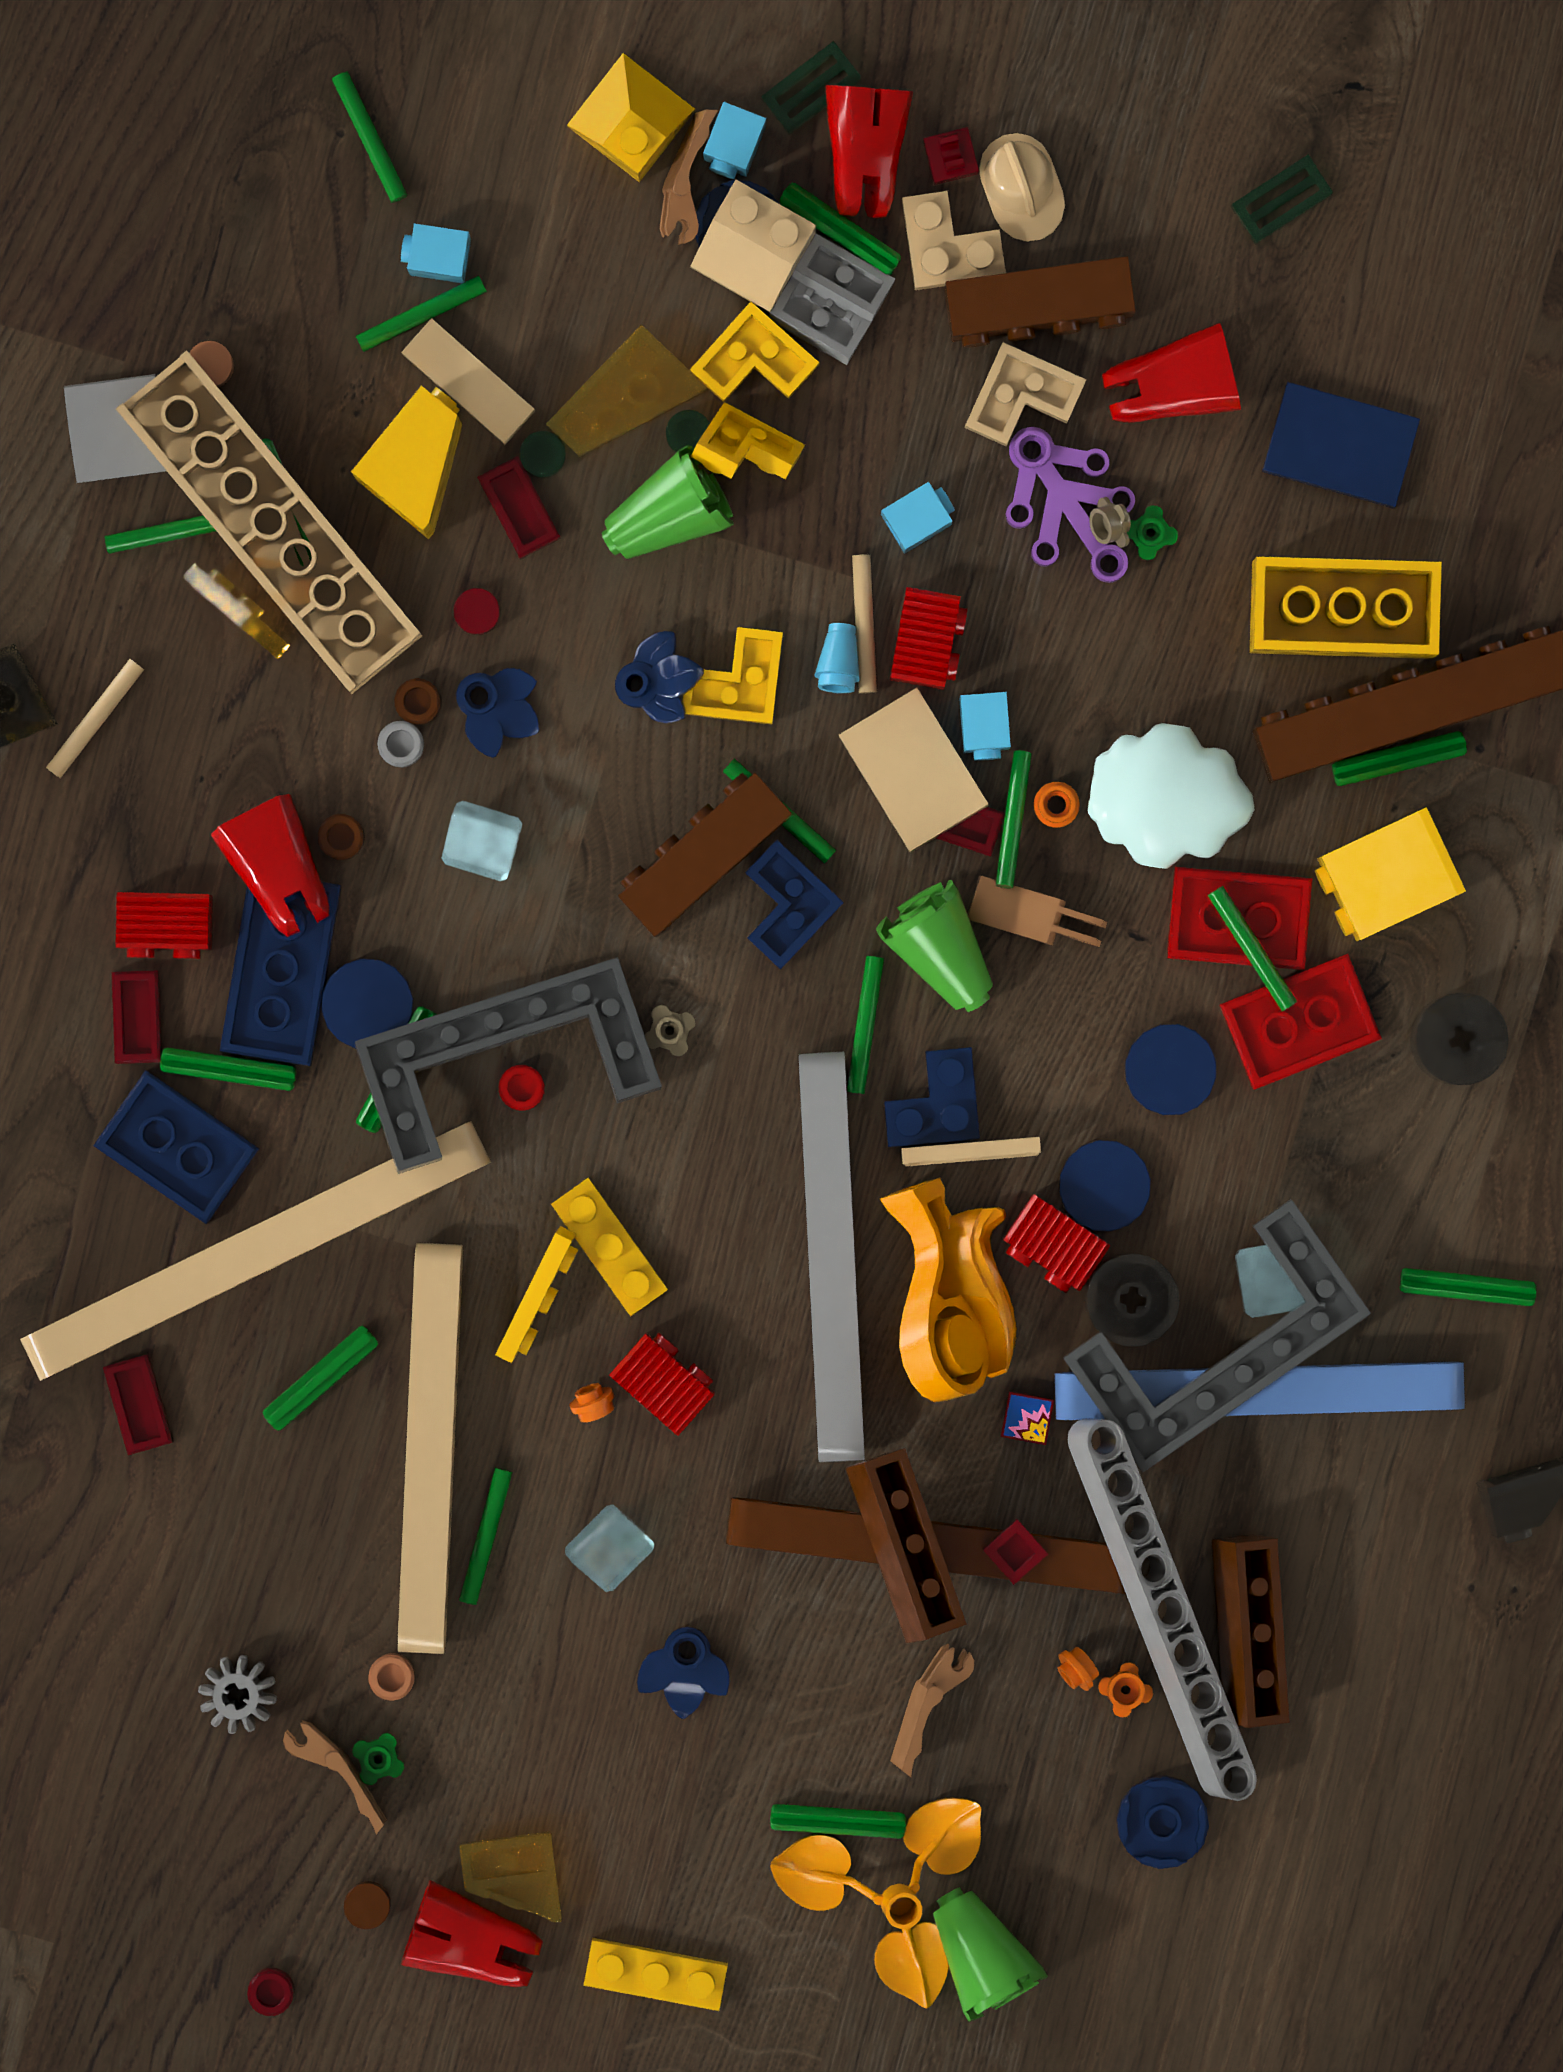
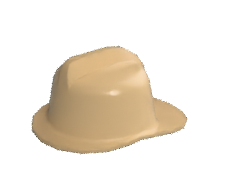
(1022, 187)

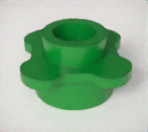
(1163, 535)
(386, 1748)

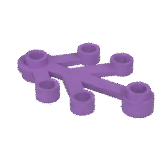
(1063, 497)

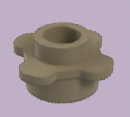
(1110, 523)
(662, 1019)

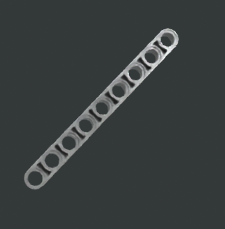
(831, 1257)
(1179, 1621)

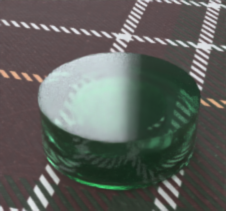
(685, 429)
(542, 454)

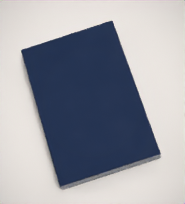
(1340, 445)
(176, 1147)

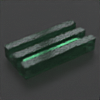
(801, 118)
(1249, 220)

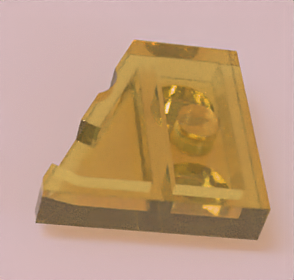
(241, 611)
(514, 1872)

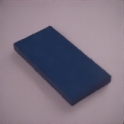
(279, 982)

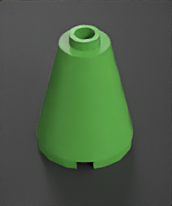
(668, 509)
(940, 945)
(983, 1954)

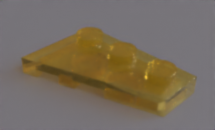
(624, 393)

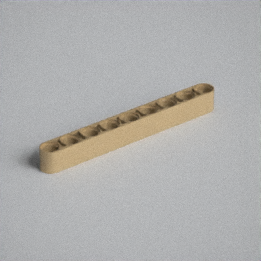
(430, 1448)

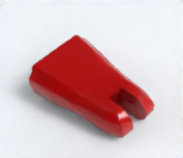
(866, 145)
(1177, 379)
(274, 860)
(467, 1940)

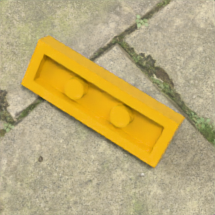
(609, 1246)
(538, 1295)
(655, 1974)

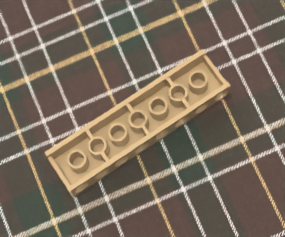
(251, 507)

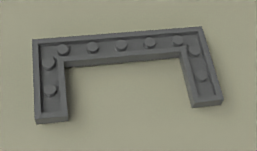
(589, 993)
(1328, 1312)

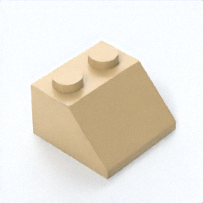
(753, 246)

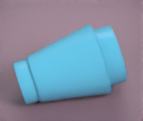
(839, 660)

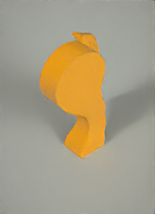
(957, 1308)

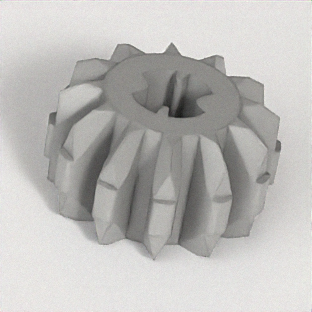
(242, 1679)

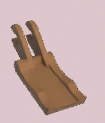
(676, 189)
(1026, 913)
(927, 1693)
(324, 1752)

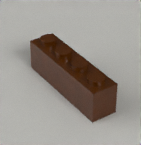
(1040, 300)
(705, 854)
(906, 1546)
(1251, 1629)

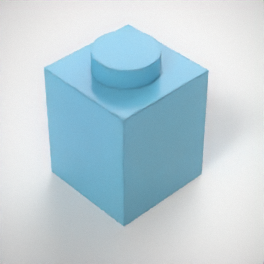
(734, 141)
(436, 253)
(918, 516)
(985, 725)

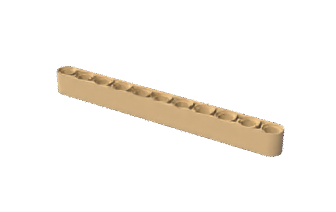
(248, 1254)

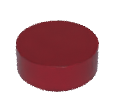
(476, 611)
(270, 1991)

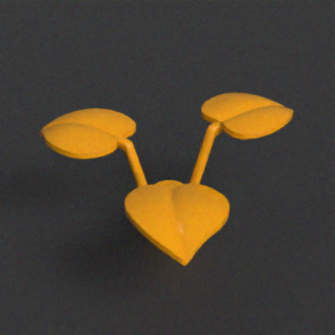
(909, 1961)

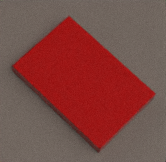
(1270, 904)
(1321, 1025)

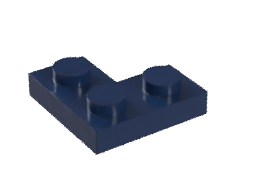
(801, 901)
(947, 1112)

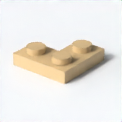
(939, 254)
(1019, 381)

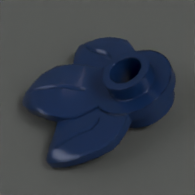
(663, 677)
(504, 711)
(681, 1677)

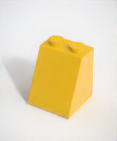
(414, 459)
(1389, 875)

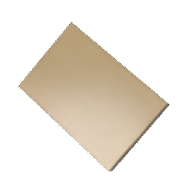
(913, 770)

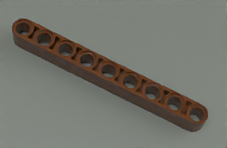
(845, 1536)

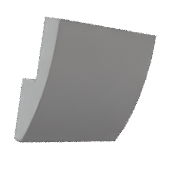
(831, 299)
(99, 435)

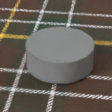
(400, 744)

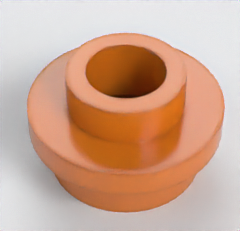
(1061, 790)
(592, 1402)
(1077, 1669)

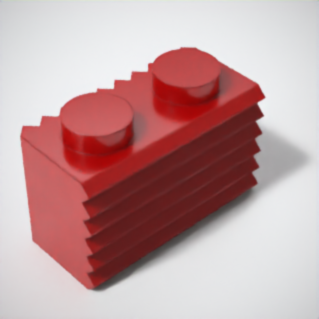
(927, 637)
(164, 922)
(1054, 1243)
(663, 1383)

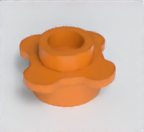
(1138, 1692)

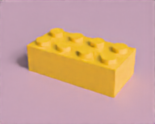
(1345, 607)

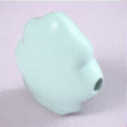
(1167, 796)

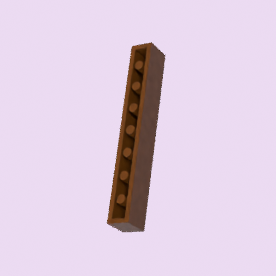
(1411, 704)

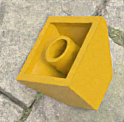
(631, 117)

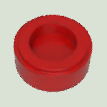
(521, 1087)

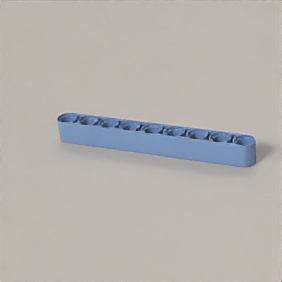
(1302, 1389)

